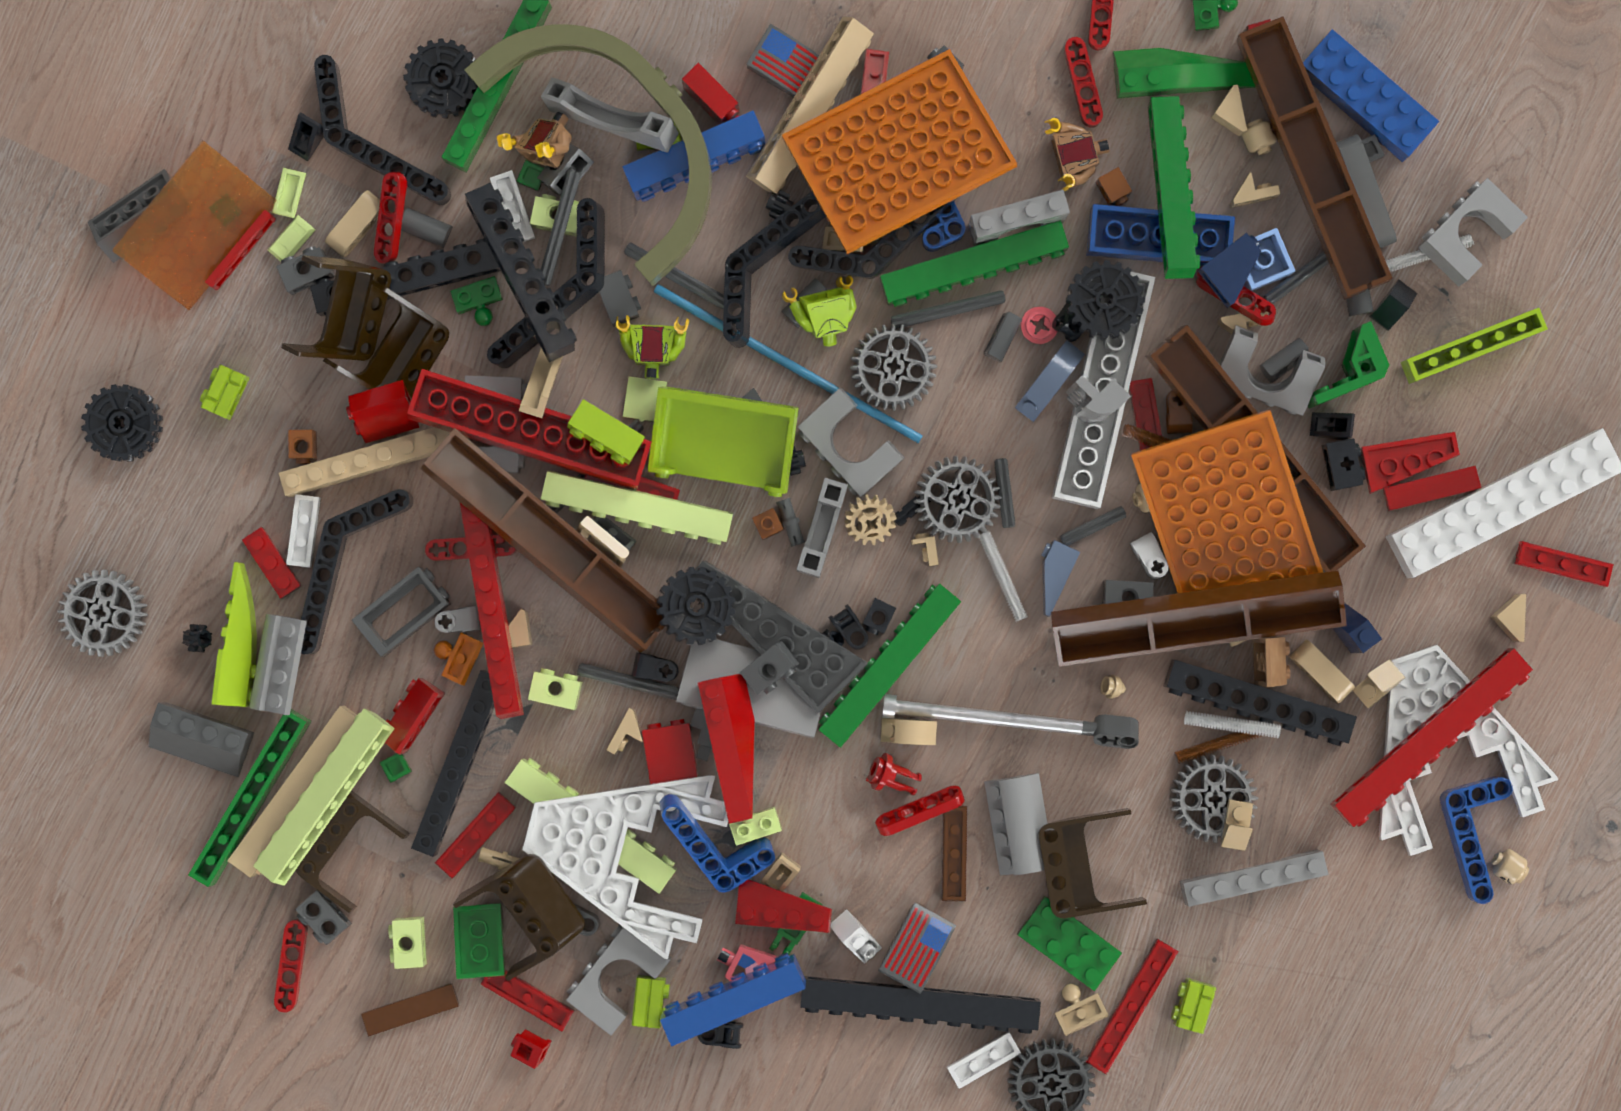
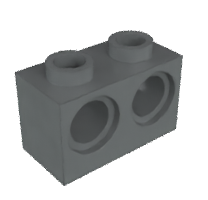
(327, 912)

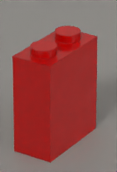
(710, 94)
(381, 411)
(669, 751)

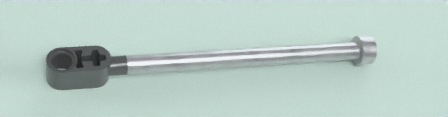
(1106, 729)

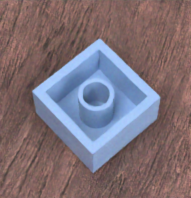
(1272, 262)

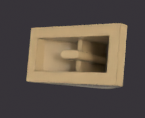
(1231, 113)
(1512, 617)
(520, 630)
(781, 873)

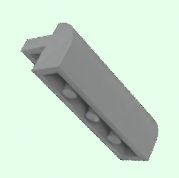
(1095, 404)
(277, 664)
(1016, 819)

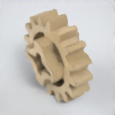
(870, 519)

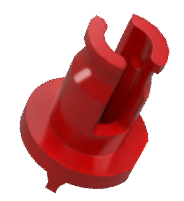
(884, 772)

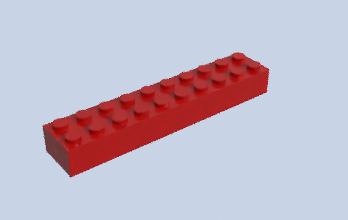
(498, 422)

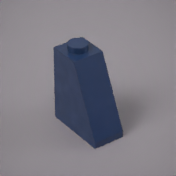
(1231, 268)
(1359, 633)

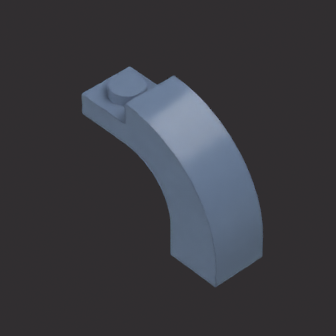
(1050, 381)

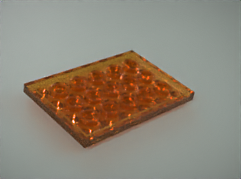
(193, 224)

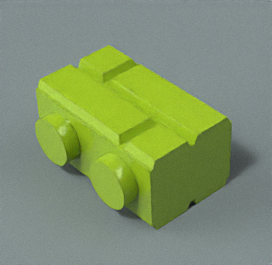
(224, 391)
(649, 1001)
(1193, 1005)

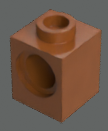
(1114, 187)
(298, 436)
(768, 524)

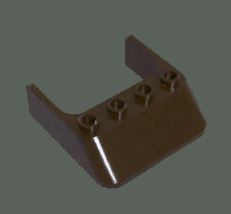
(352, 312)
(406, 349)
(331, 838)
(1069, 869)
(536, 905)

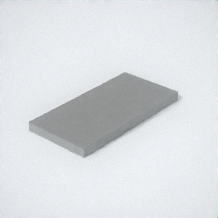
(778, 709)

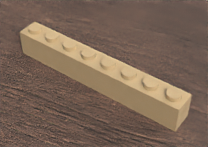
(811, 100)
(362, 462)
(288, 795)

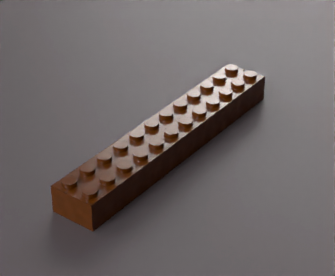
(1313, 158)
(1216, 401)
(545, 539)
(1199, 618)

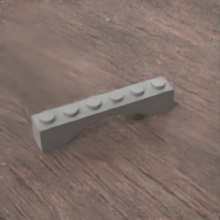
(645, 128)
(1254, 878)

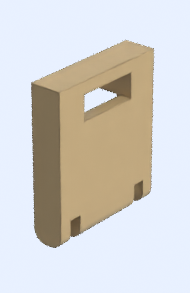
(603, 541)

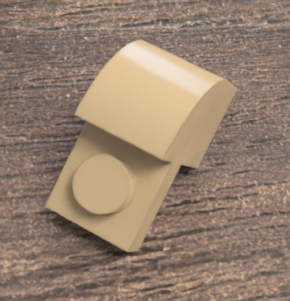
(908, 731)

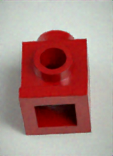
(529, 1048)

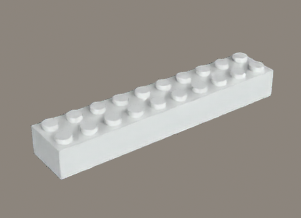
(1091, 445)
(1504, 503)

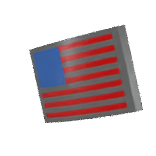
(782, 60)
(917, 948)

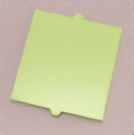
(641, 398)

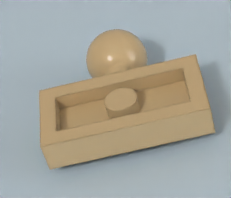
(1080, 1013)

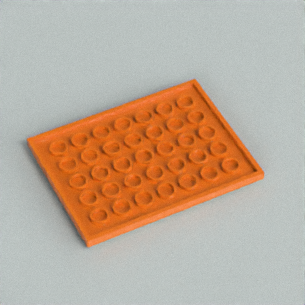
(899, 151)
(1227, 506)

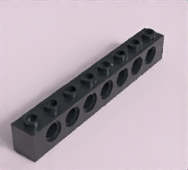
(419, 282)
(552, 345)
(1341, 722)
(456, 768)

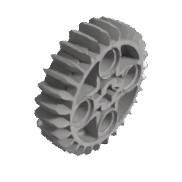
(893, 334)
(961, 489)
(94, 620)
(1219, 807)

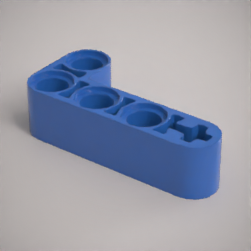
(942, 232)

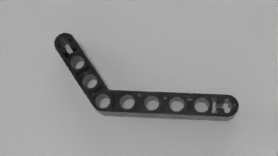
(368, 150)
(873, 254)
(752, 263)
(577, 283)
(333, 564)

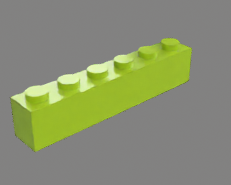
(1474, 345)

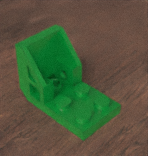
(1362, 352)

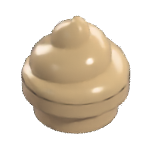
(1112, 686)

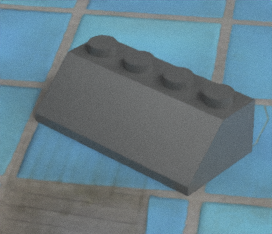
(117, 219)
(199, 738)

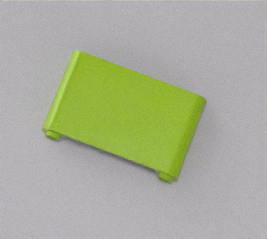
(723, 439)

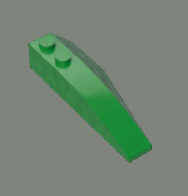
(1175, 72)

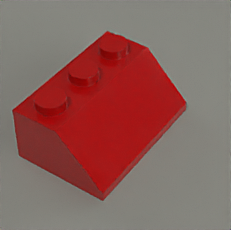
(412, 714)

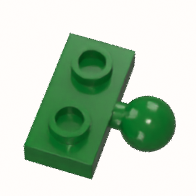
(1207, 12)
(477, 297)

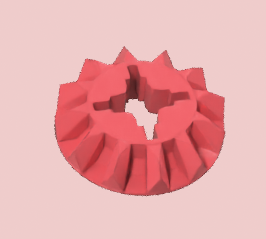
(1028, 329)

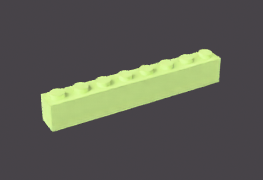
(636, 506)
(323, 797)
(635, 857)

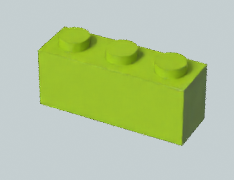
(605, 432)

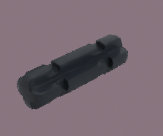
(908, 511)

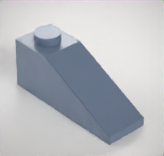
(1056, 569)

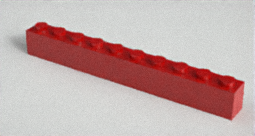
(492, 616)
(1431, 737)

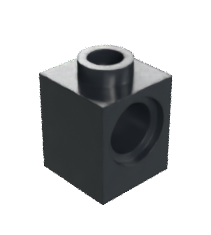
(888, 611)

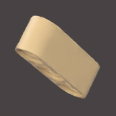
(354, 224)
(1322, 672)

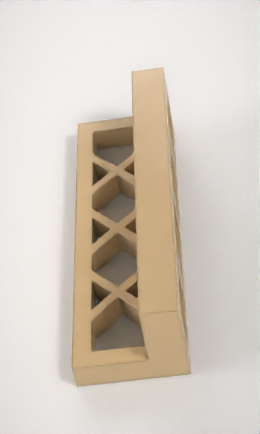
(540, 385)

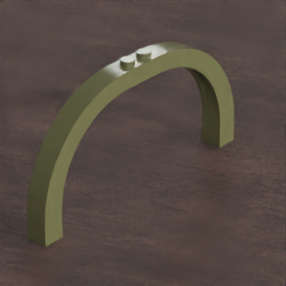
(565, 37)

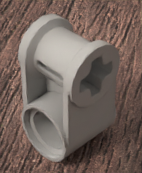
(462, 620)

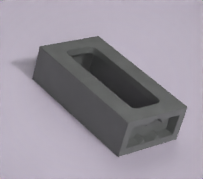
(366, 617)

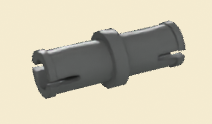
(790, 522)

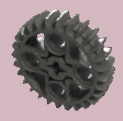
(1040, 1079)

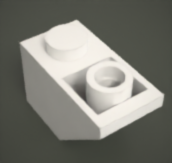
(855, 936)

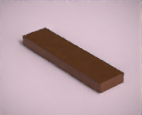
(954, 854)
(410, 1009)

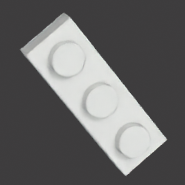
(513, 201)
(303, 531)
(983, 1059)

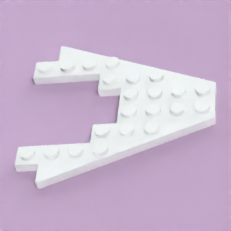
(1427, 686)
(583, 843)

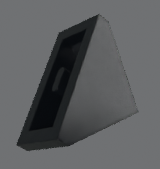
(305, 137)
(1394, 305)
(1332, 425)

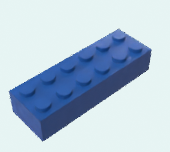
(1368, 96)
(724, 144)
(1136, 234)
(732, 999)

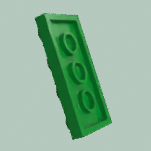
(1070, 945)

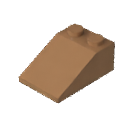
(1270, 661)

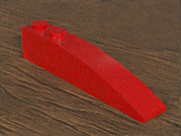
(732, 741)

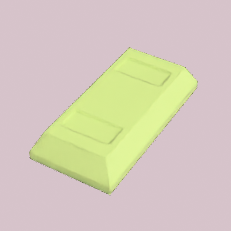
(288, 193)
(291, 239)

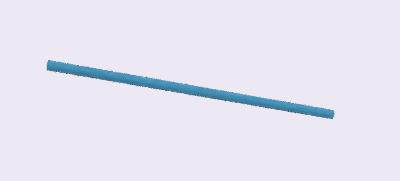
(789, 364)

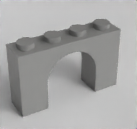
(1042, 209)
(1444, 244)
(512, 387)
(1291, 394)
(820, 429)
(822, 528)
(588, 994)

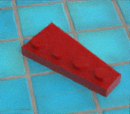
(1401, 459)
(777, 909)

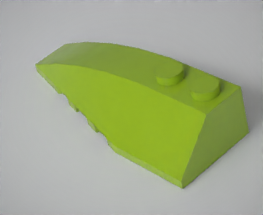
(238, 657)

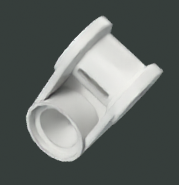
(1148, 551)

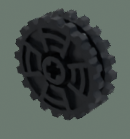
(424, 75)
(1110, 282)
(104, 423)
(705, 622)

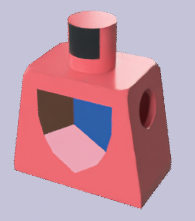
(744, 960)

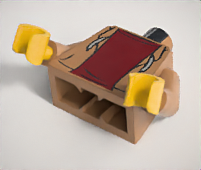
(542, 143)
(1075, 152)

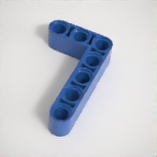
(1468, 832)
(707, 850)

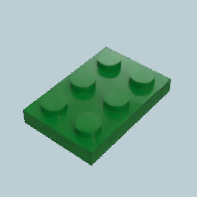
(479, 941)

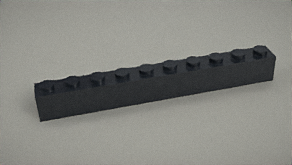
(930, 1005)

